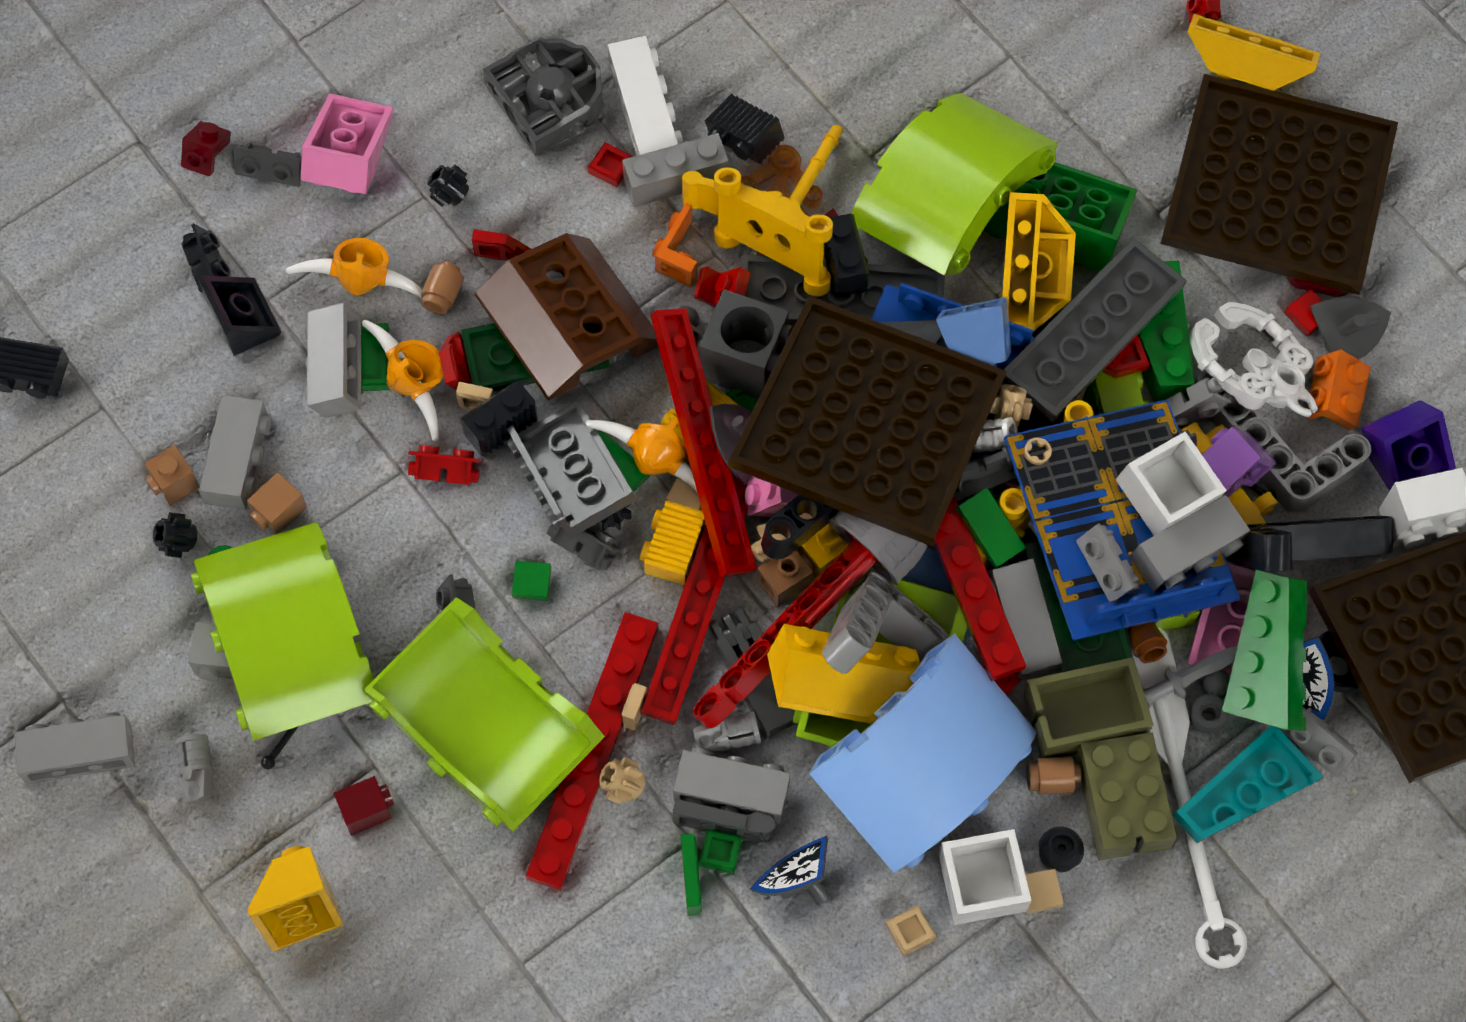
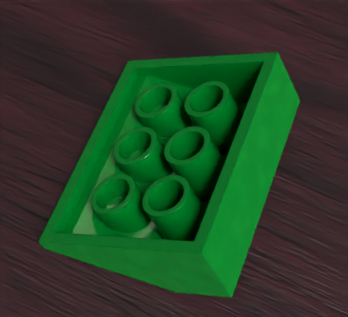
(1087, 203)

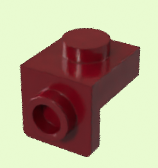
(202, 147)

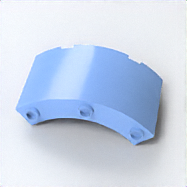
(926, 756)

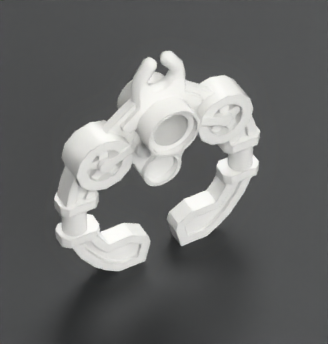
(1268, 379)

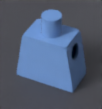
(978, 330)

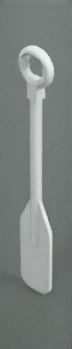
(1170, 736)

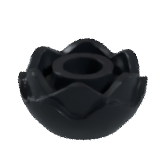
(1061, 860)

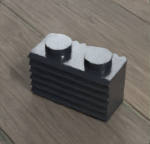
(745, 129)
(846, 257)
(31, 367)
(489, 421)

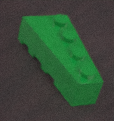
(1168, 349)
(1270, 654)

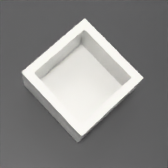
(1170, 483)
(1426, 507)
(984, 877)

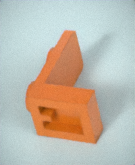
(674, 264)

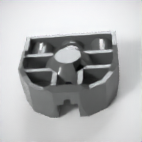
(559, 65)

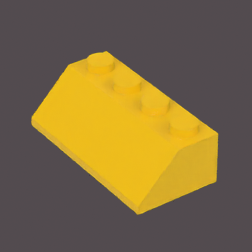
(811, 685)
(294, 900)

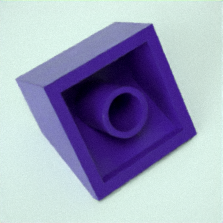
(1409, 443)

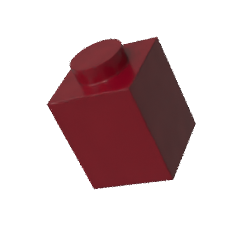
(364, 804)

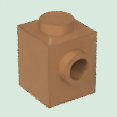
(170, 475)
(276, 504)
(785, 577)

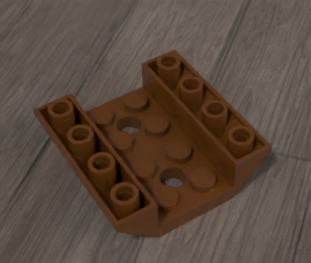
(547, 316)

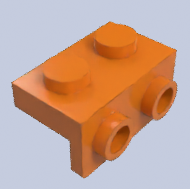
(1339, 388)

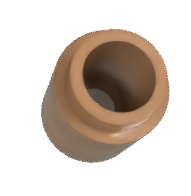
(441, 287)
(1053, 775)

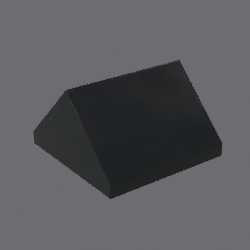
(240, 311)

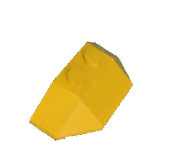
(1250, 55)
(1036, 260)

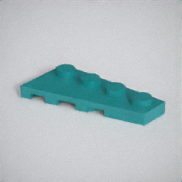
(1254, 780)

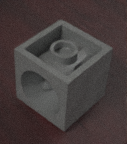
(737, 320)

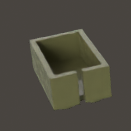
(1087, 706)
(1125, 796)

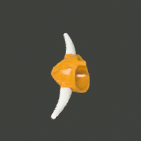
(359, 267)
(412, 371)
(653, 446)

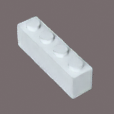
(642, 95)

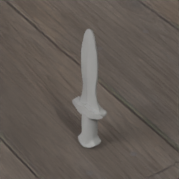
(1180, 680)

